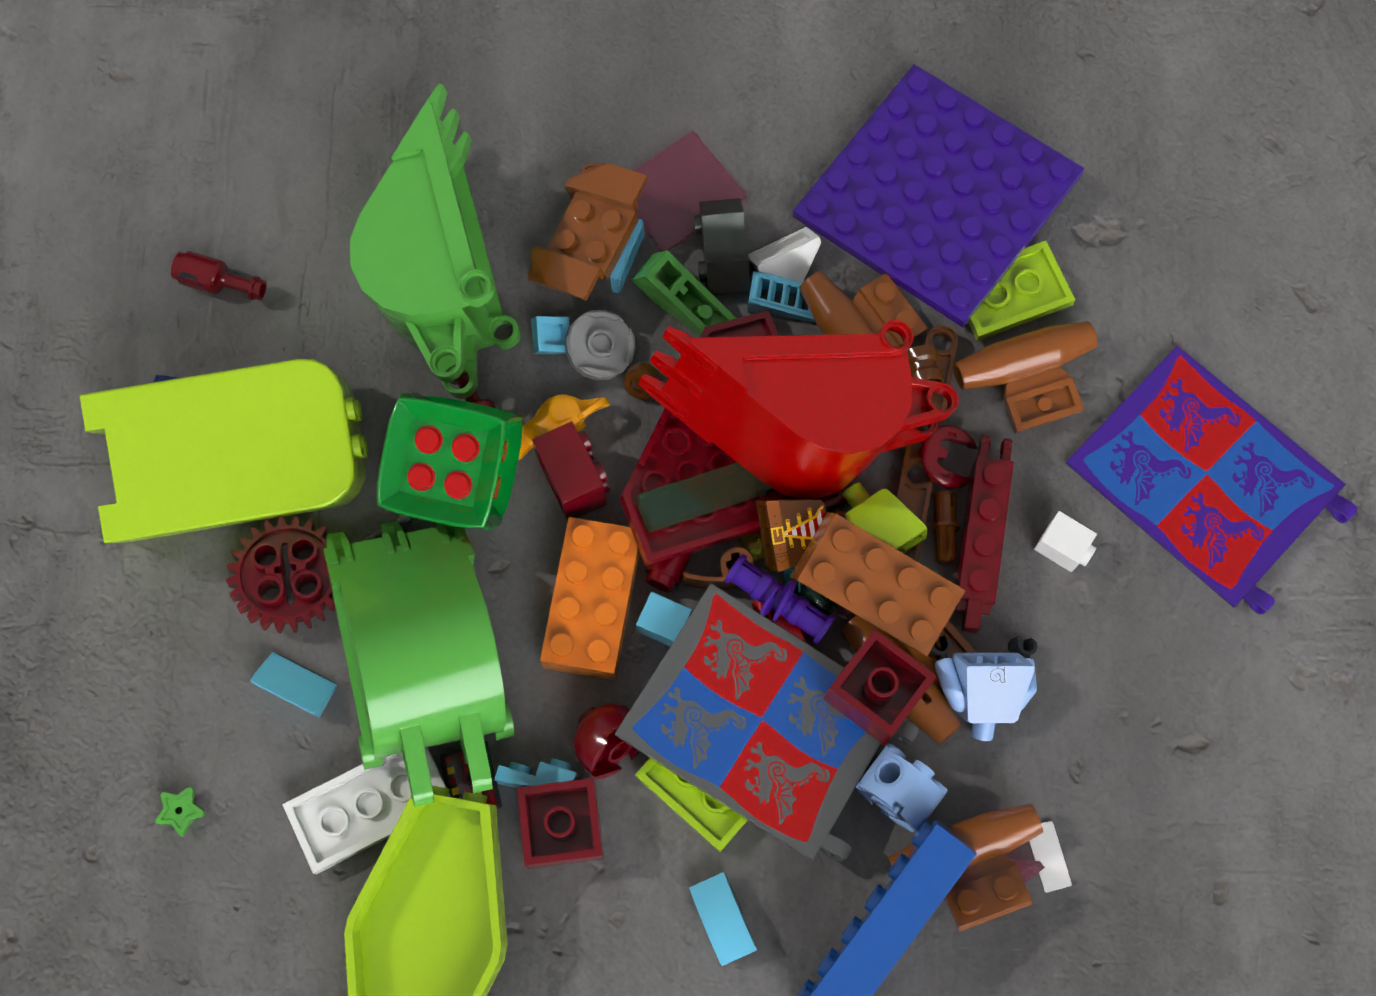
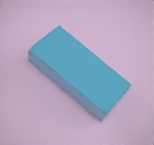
(294, 684)

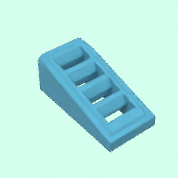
(627, 258)
(773, 284)

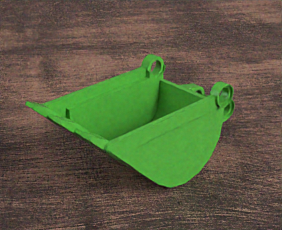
(425, 252)
(418, 649)

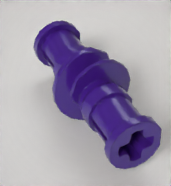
(779, 598)

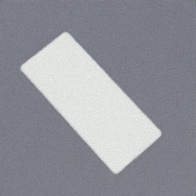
(1049, 853)

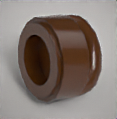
(634, 375)

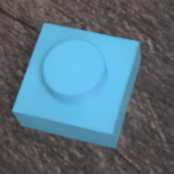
(549, 334)

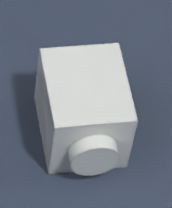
(1067, 542)

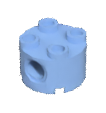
(901, 788)

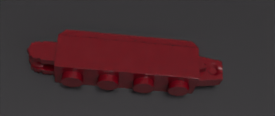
(983, 532)

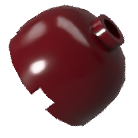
(595, 740)

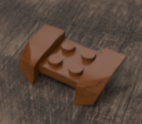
(591, 230)

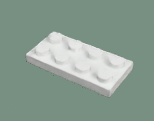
(352, 811)

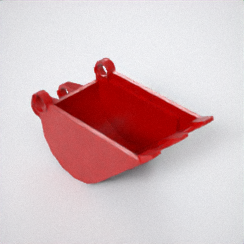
(799, 406)

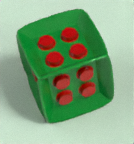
(449, 461)

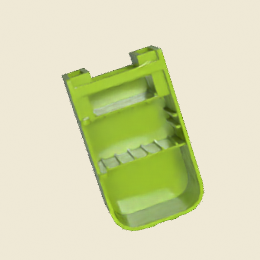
(227, 448)

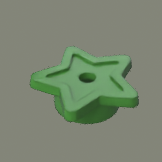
(189, 813)

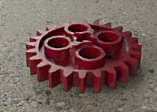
(254, 580)

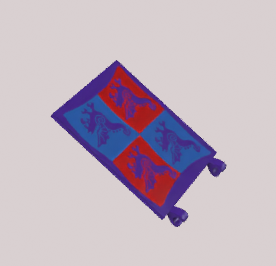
(1208, 478)

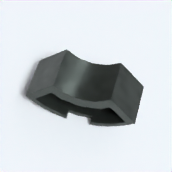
(724, 246)

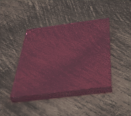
(676, 185)

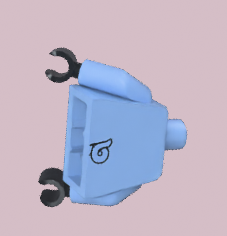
(987, 685)

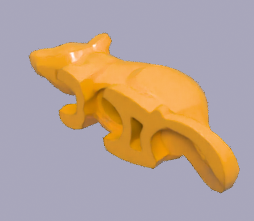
(557, 412)

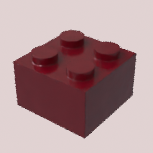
(569, 470)
(879, 687)
(560, 823)

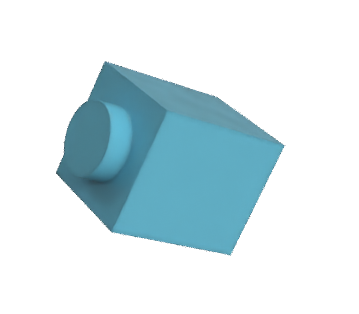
(662, 619)

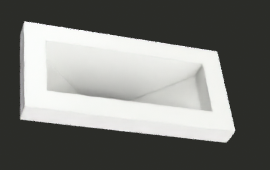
(788, 256)

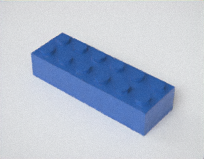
(893, 914)

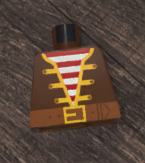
(788, 528)

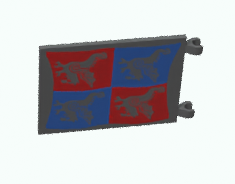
(749, 724)

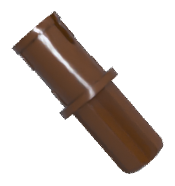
(945, 526)

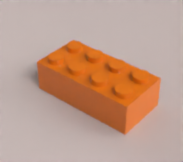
(591, 599)

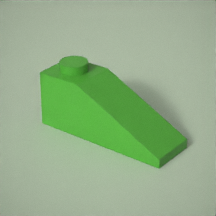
(679, 292)

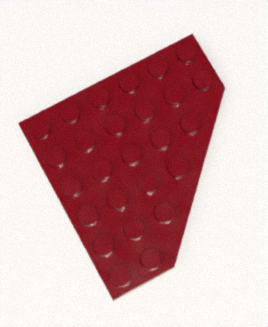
(680, 453)

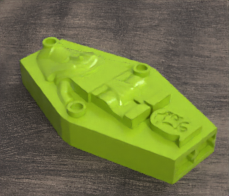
(431, 905)

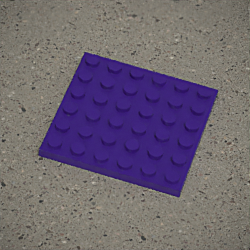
(938, 194)

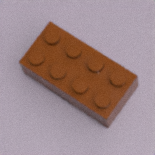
(877, 583)

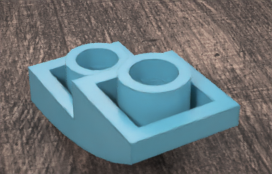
(519, 775)
(723, 919)

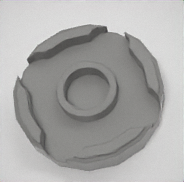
(600, 345)

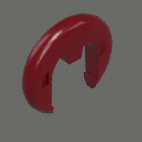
(932, 451)

